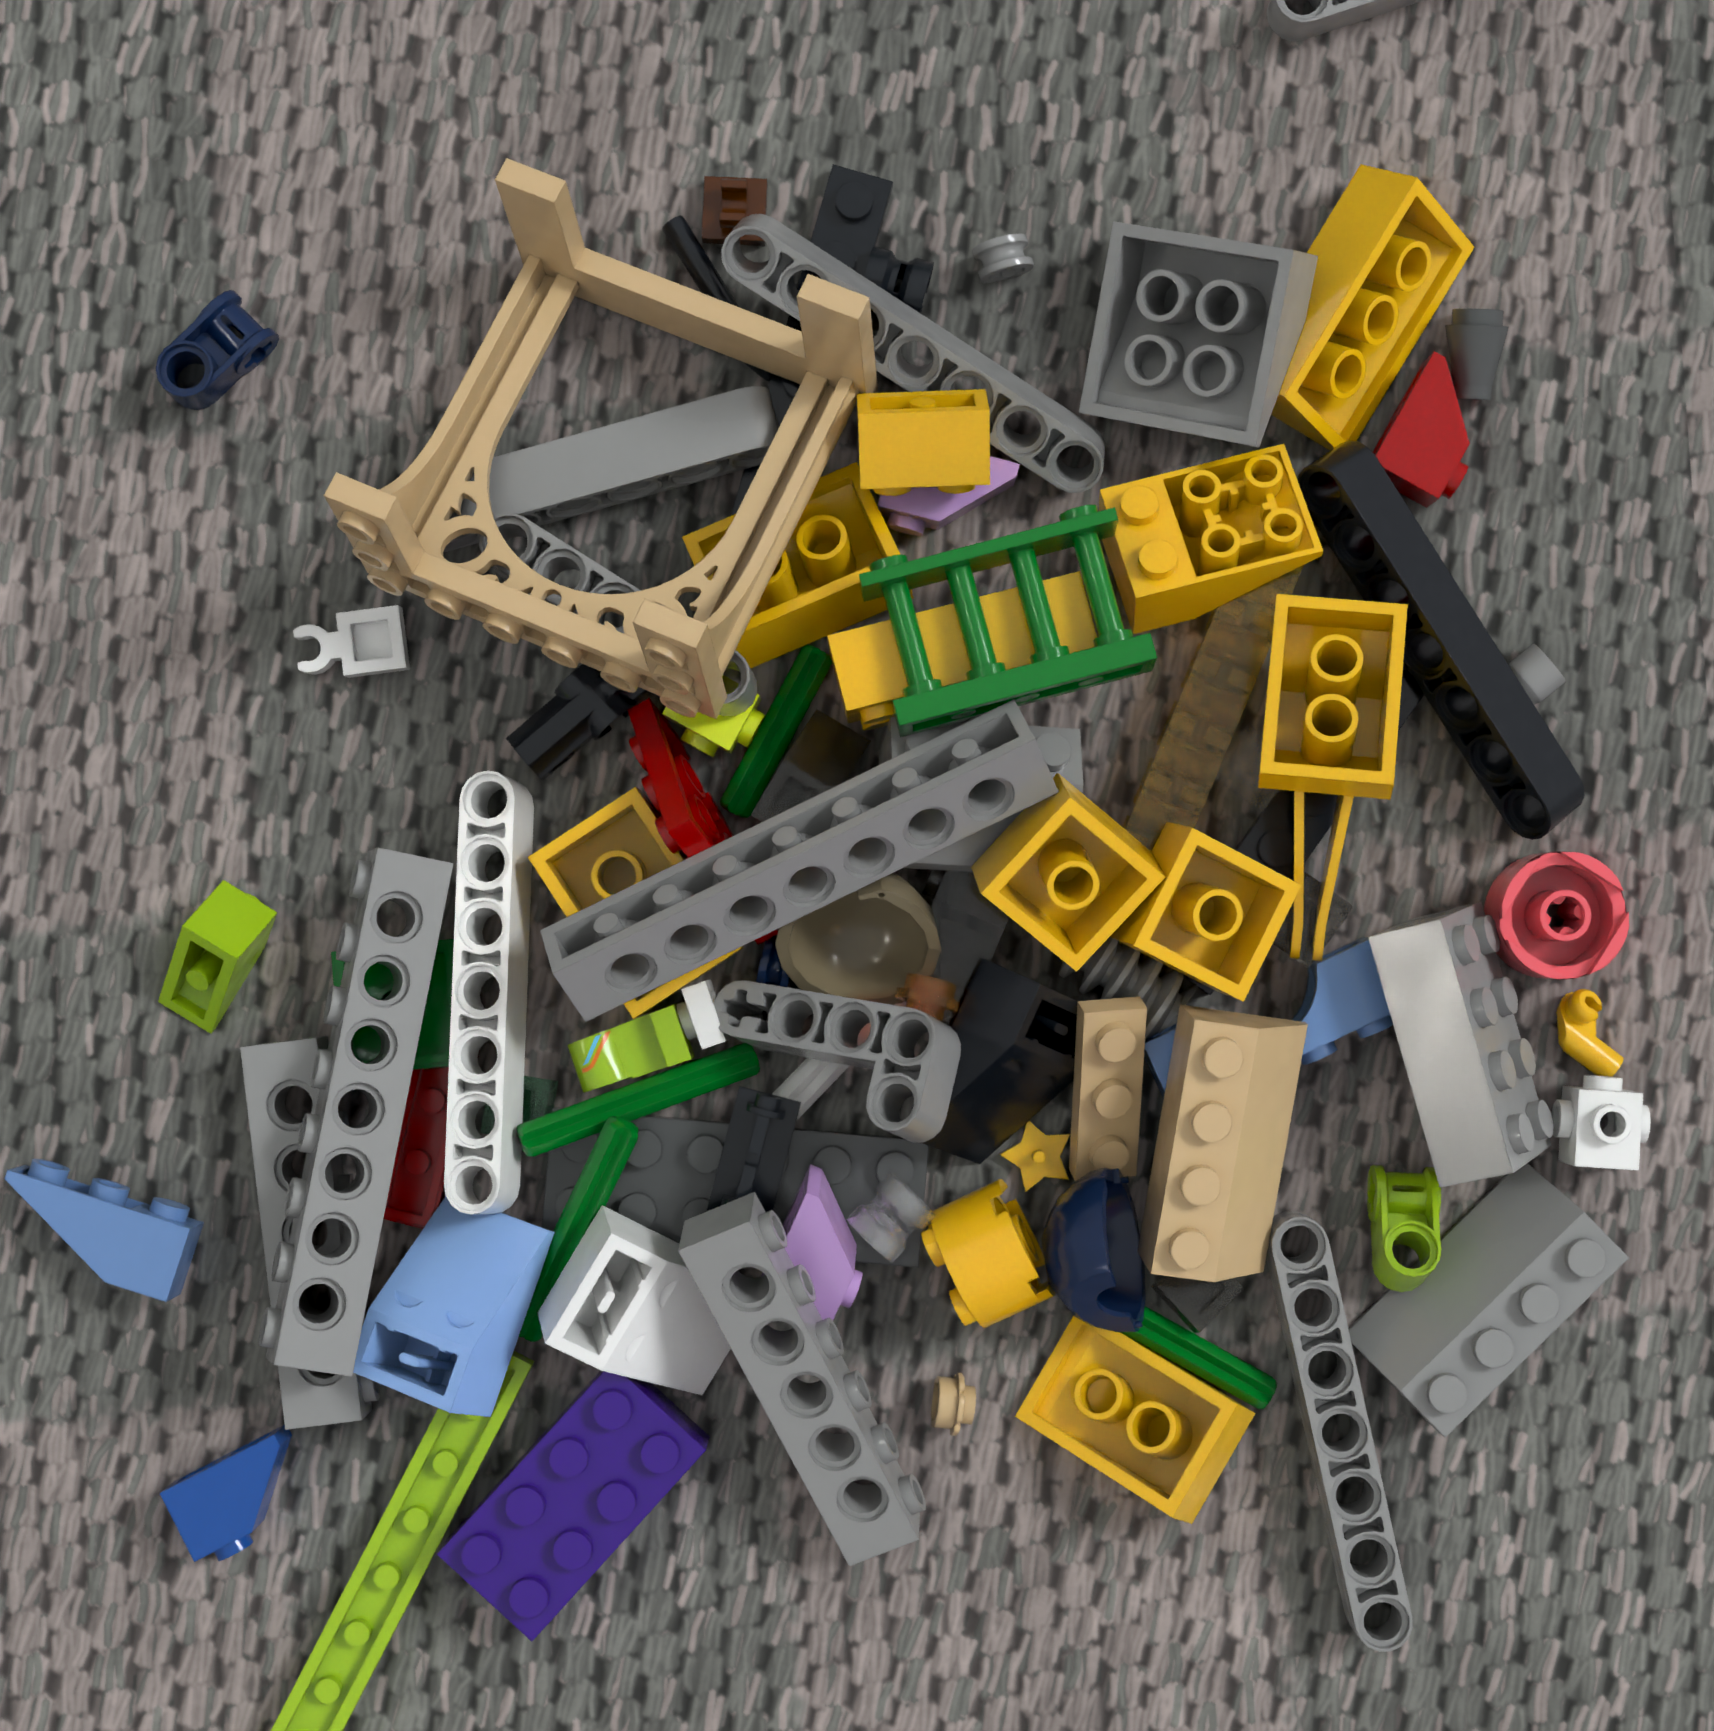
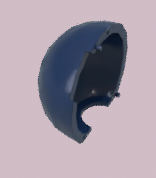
(1094, 1254)

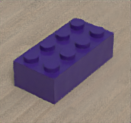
(573, 1498)

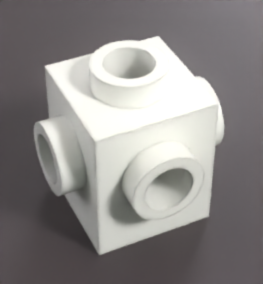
(1608, 1145)

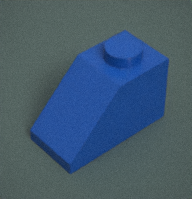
(228, 1497)

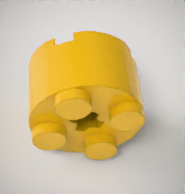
(987, 1255)

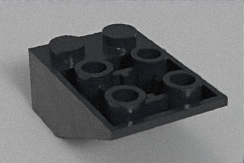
(1011, 1062)

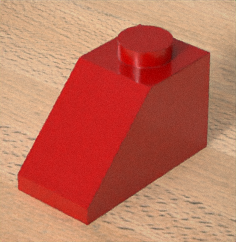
(1426, 437)

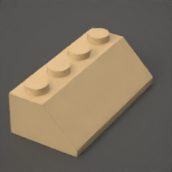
(1220, 1144)

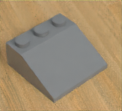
(1195, 332)

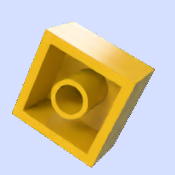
(1067, 873)
(1210, 912)

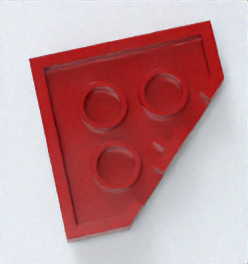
(689, 814)

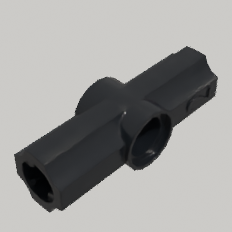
(577, 713)

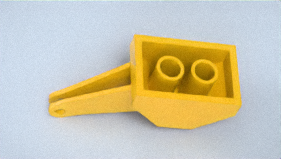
(1331, 720)

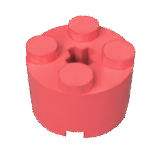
(1590, 906)

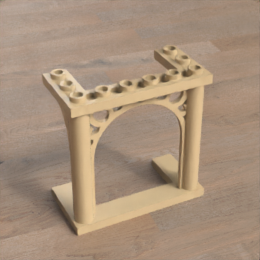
(408, 523)

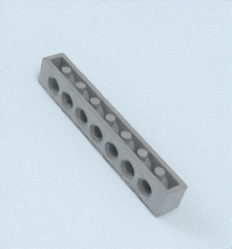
(798, 861)
(332, 1339)

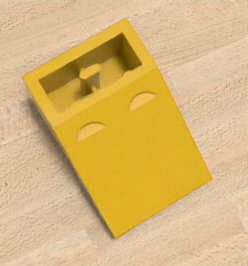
(1206, 535)

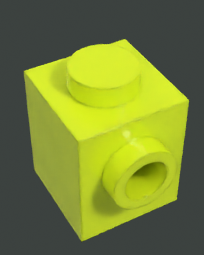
(724, 732)

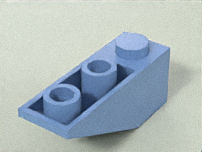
(118, 1237)

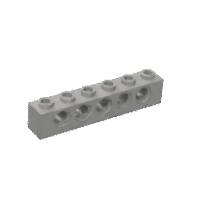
(268, 1074)
(860, 1517)

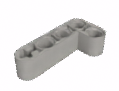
(834, 1039)

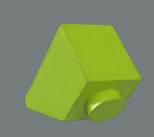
(216, 955)

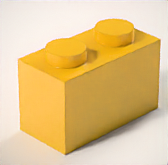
(923, 440)

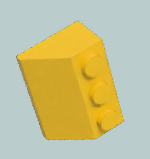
(818, 574)

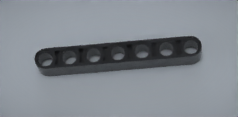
(1444, 640)

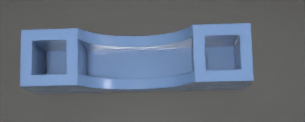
(1339, 999)

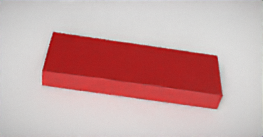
(420, 1155)

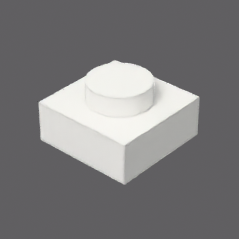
(699, 1015)

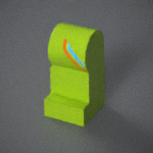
(631, 1049)

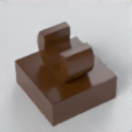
(727, 202)

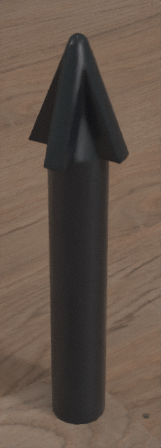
(700, 267)

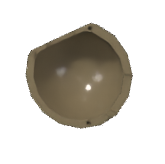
(862, 943)

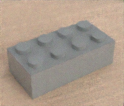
(1462, 1044)

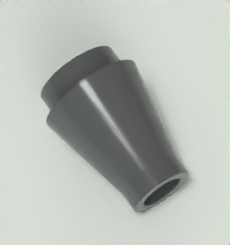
(1474, 350)

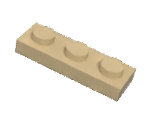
(1107, 1085)

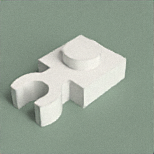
(365, 641)

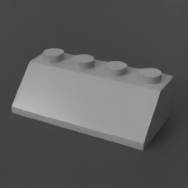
(1494, 1297)

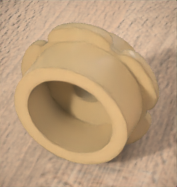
(952, 1403)

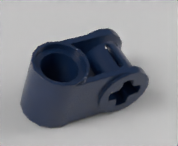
(217, 348)

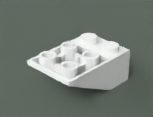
(633, 1308)

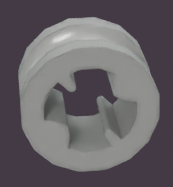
(1002, 258)

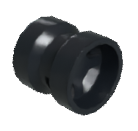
(885, 271)

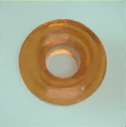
(928, 995)

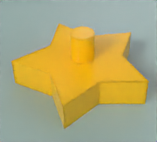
(1038, 1155)

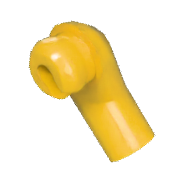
(1578, 1033)

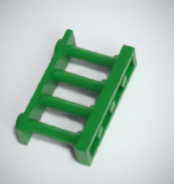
(1052, 667)

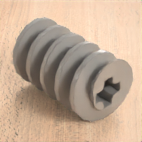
(1123, 975)

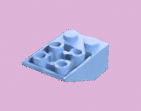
(454, 1310)

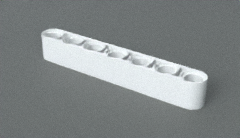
(504, 1021)

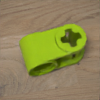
(1403, 1212)

